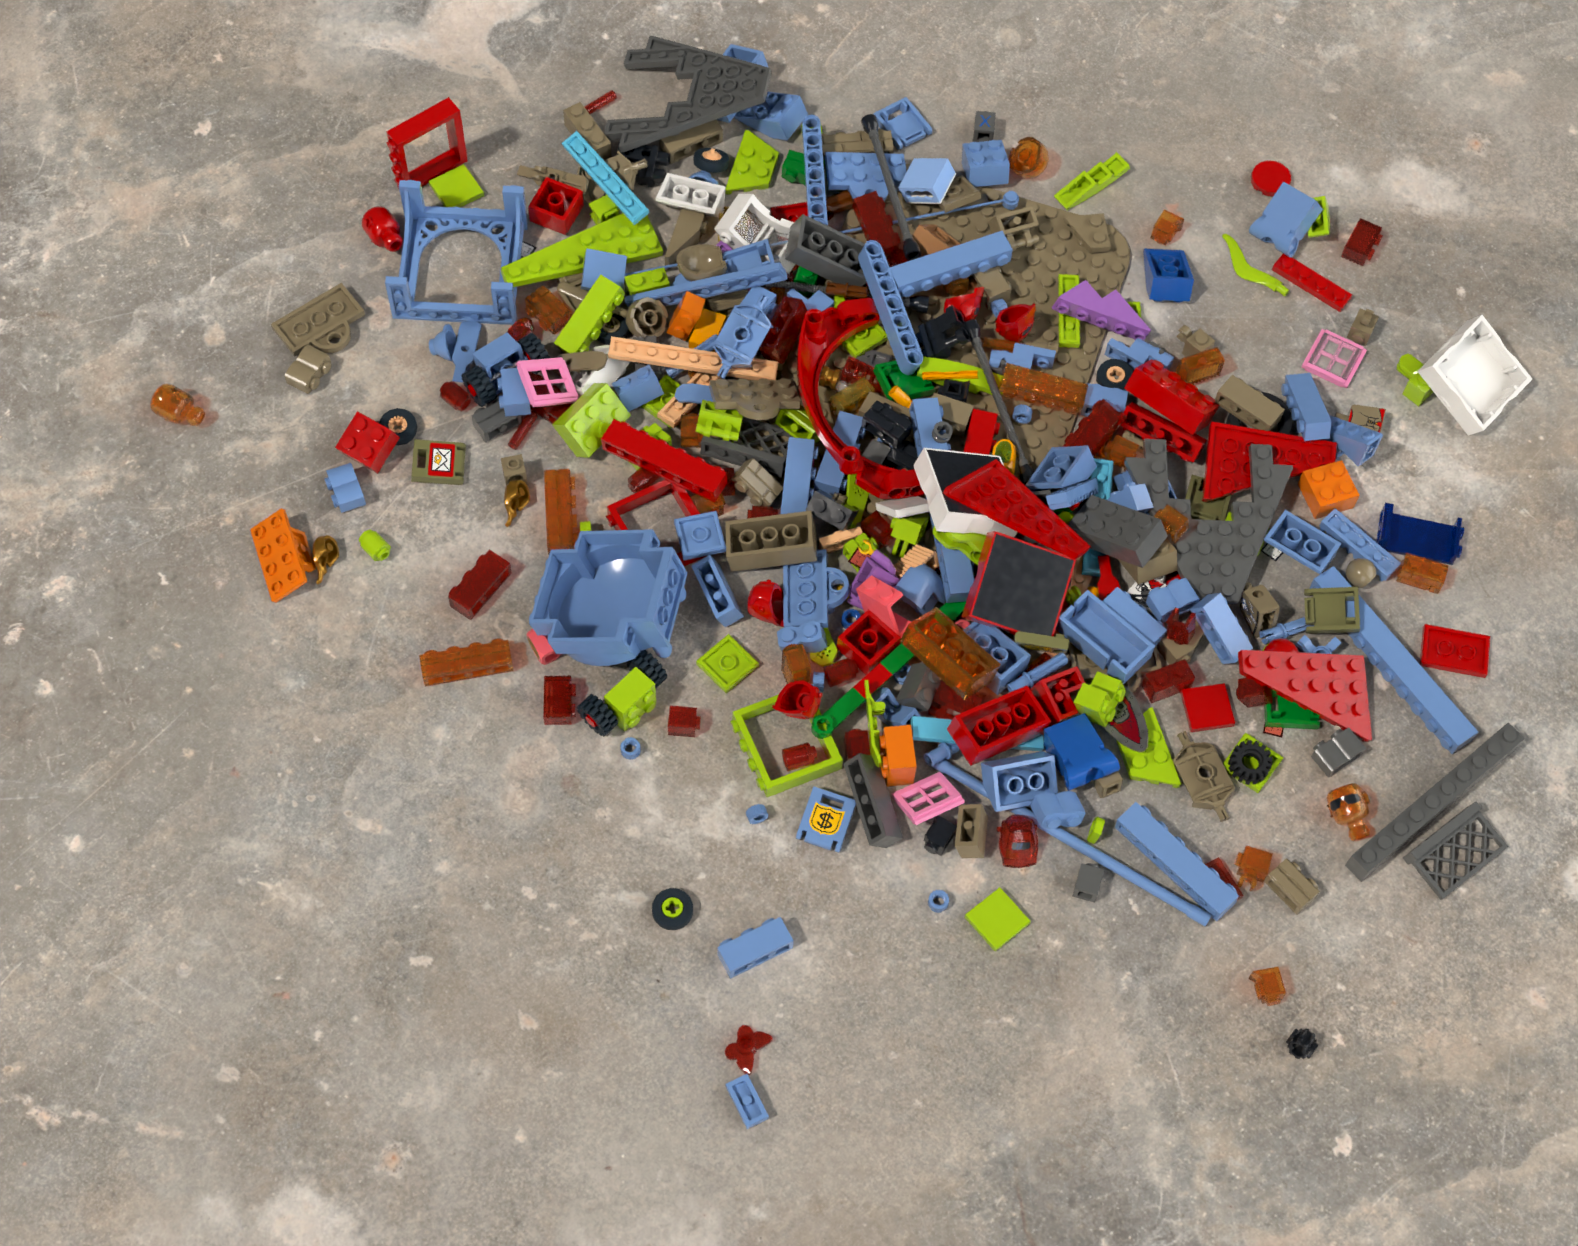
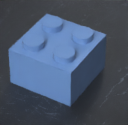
(985, 163)

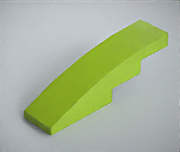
(1092, 182)
(934, 364)

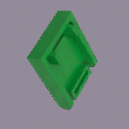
(911, 384)
(1290, 715)

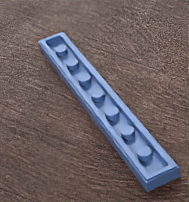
(716, 285)

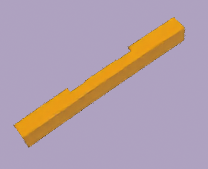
(949, 375)

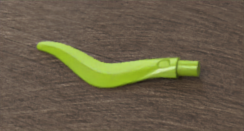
(1249, 273)

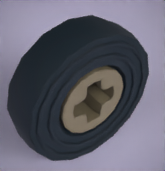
(620, 329)

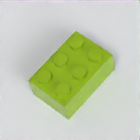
(589, 419)

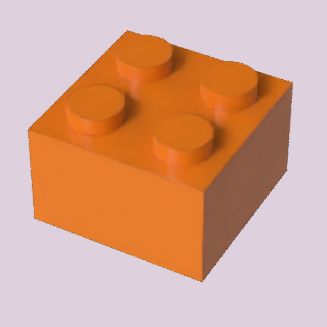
(1328, 489)
(897, 755)

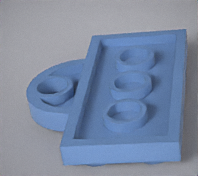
(862, 173)
(810, 591)

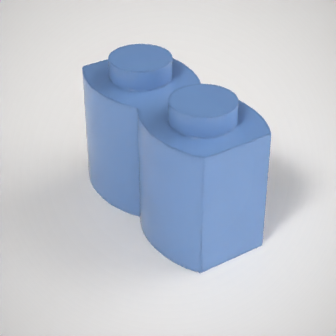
(345, 488)
(1176, 594)
(809, 634)
(1058, 809)

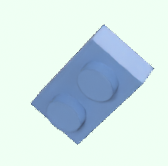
(746, 1101)

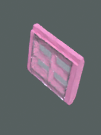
(1334, 358)

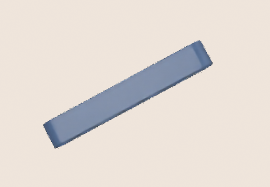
(812, 135)
(890, 307)

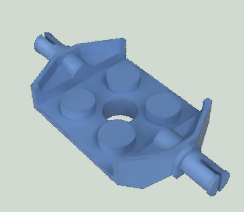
(737, 352)

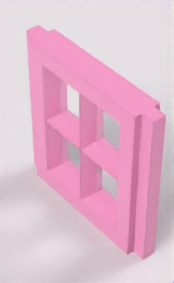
(542, 365)
(935, 808)

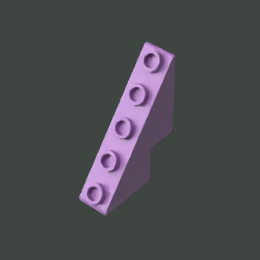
(1107, 312)

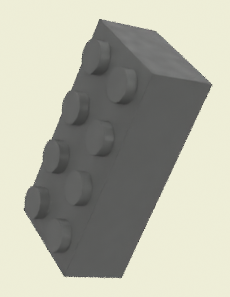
(825, 251)
(1118, 530)

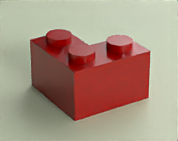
(1056, 692)

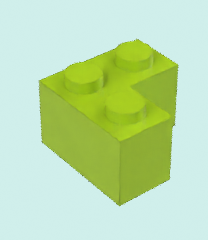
(1100, 698)

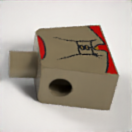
(1364, 416)

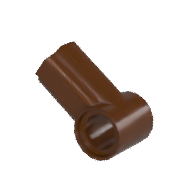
(838, 203)

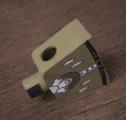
(1258, 608)

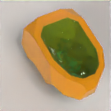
(1007, 452)

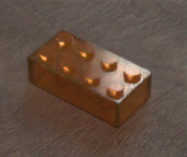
(950, 653)

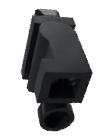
(654, 158)
(937, 334)

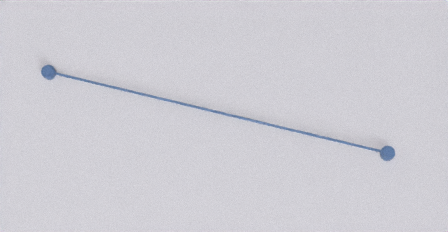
(1009, 201)

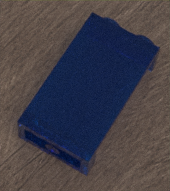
(1419, 537)

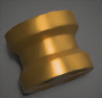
(829, 377)

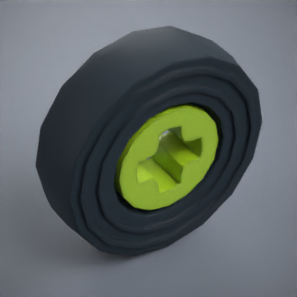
(678, 899)

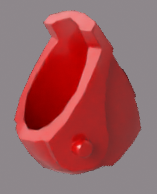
(967, 304)
(1015, 322)
(766, 602)
(798, 700)

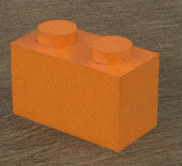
(685, 316)

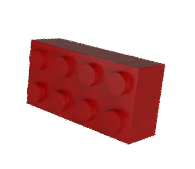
(1172, 396)
(998, 725)

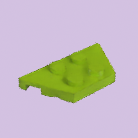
(753, 165)
(1156, 762)

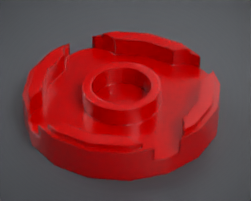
(1269, 176)

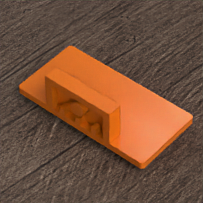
(282, 554)

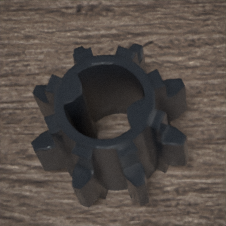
(1302, 1043)

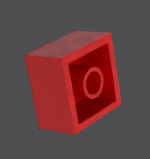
(556, 206)
(367, 442)
(867, 641)

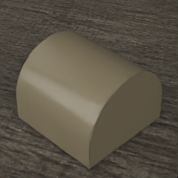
(1108, 785)

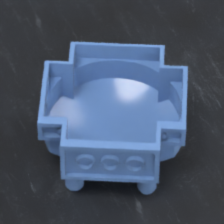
(610, 597)

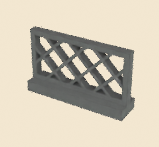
(738, 454)
(1447, 832)

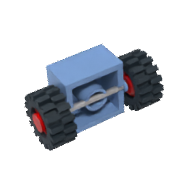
(498, 355)

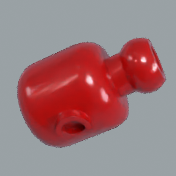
(382, 228)

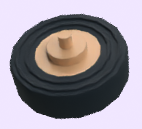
(711, 160)

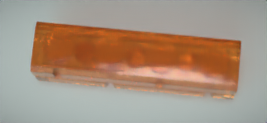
(1043, 388)
(559, 507)
(466, 662)

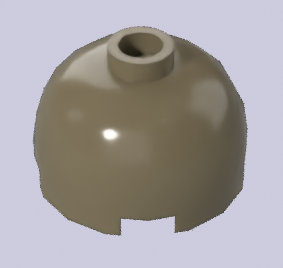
(646, 317)

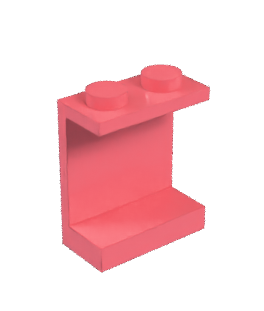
(879, 598)

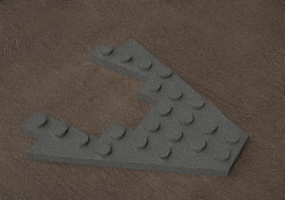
(717, 89)
(1216, 553)

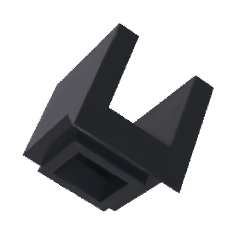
(954, 390)
(939, 835)

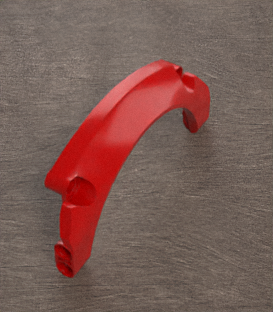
(818, 339)

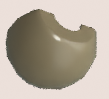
(701, 262)

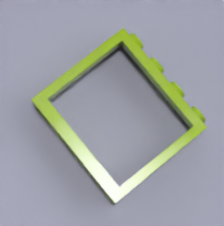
(832, 764)

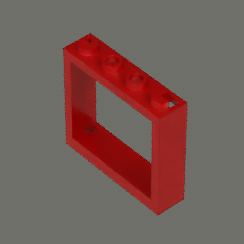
(419, 125)
(647, 495)

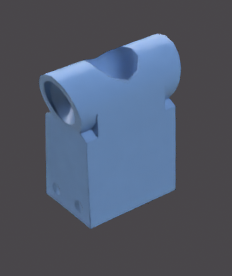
(1286, 219)

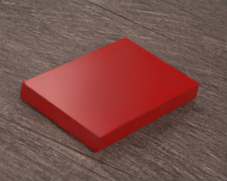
(1455, 651)

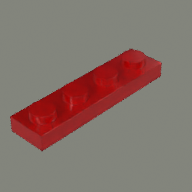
(1312, 282)

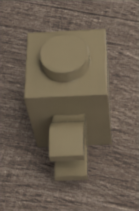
(1363, 326)
(1194, 342)

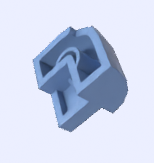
(921, 588)

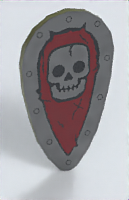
(1129, 724)

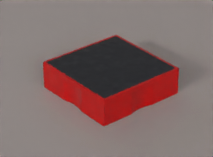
(1018, 586)

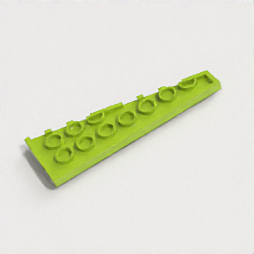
(568, 255)

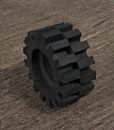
(1250, 774)

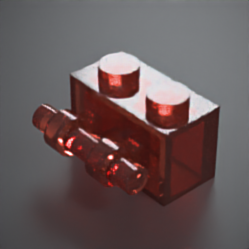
(950, 699)

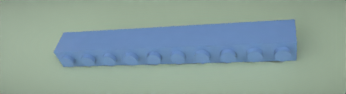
(954, 565)
(1403, 671)

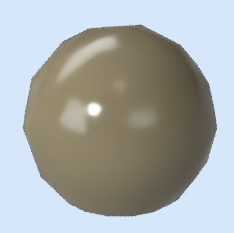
(1360, 572)

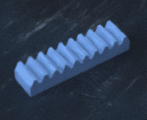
(1072, 494)
(1359, 543)

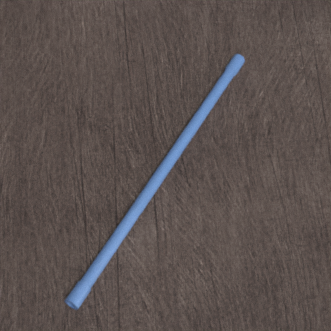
(1191, 910)

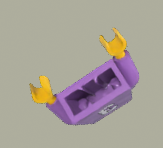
(877, 566)

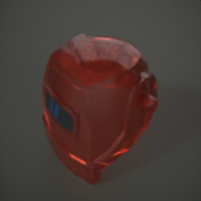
(1018, 841)

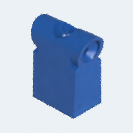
(1079, 752)

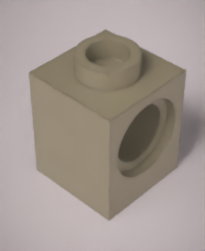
(513, 468)

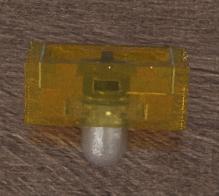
(850, 397)

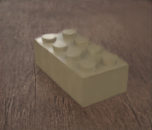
(771, 541)

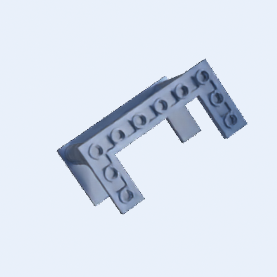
(402, 288)

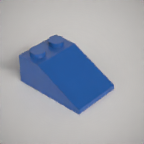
(1167, 275)

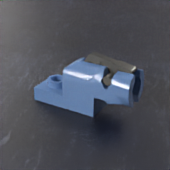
(1138, 353)
(1022, 356)

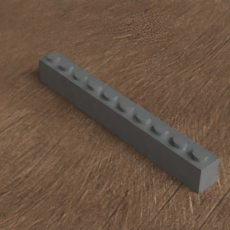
(1434, 802)

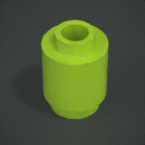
(374, 545)

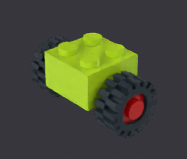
(627, 699)

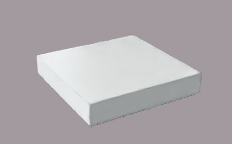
(903, 507)

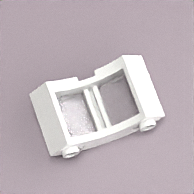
(750, 222)

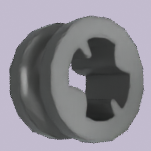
(942, 426)

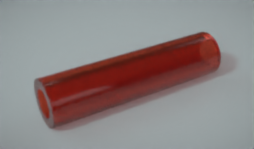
(601, 102)
(522, 430)

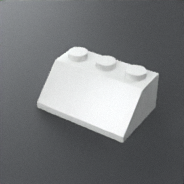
(692, 195)
(609, 374)

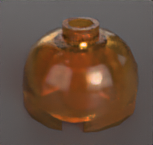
(1029, 158)

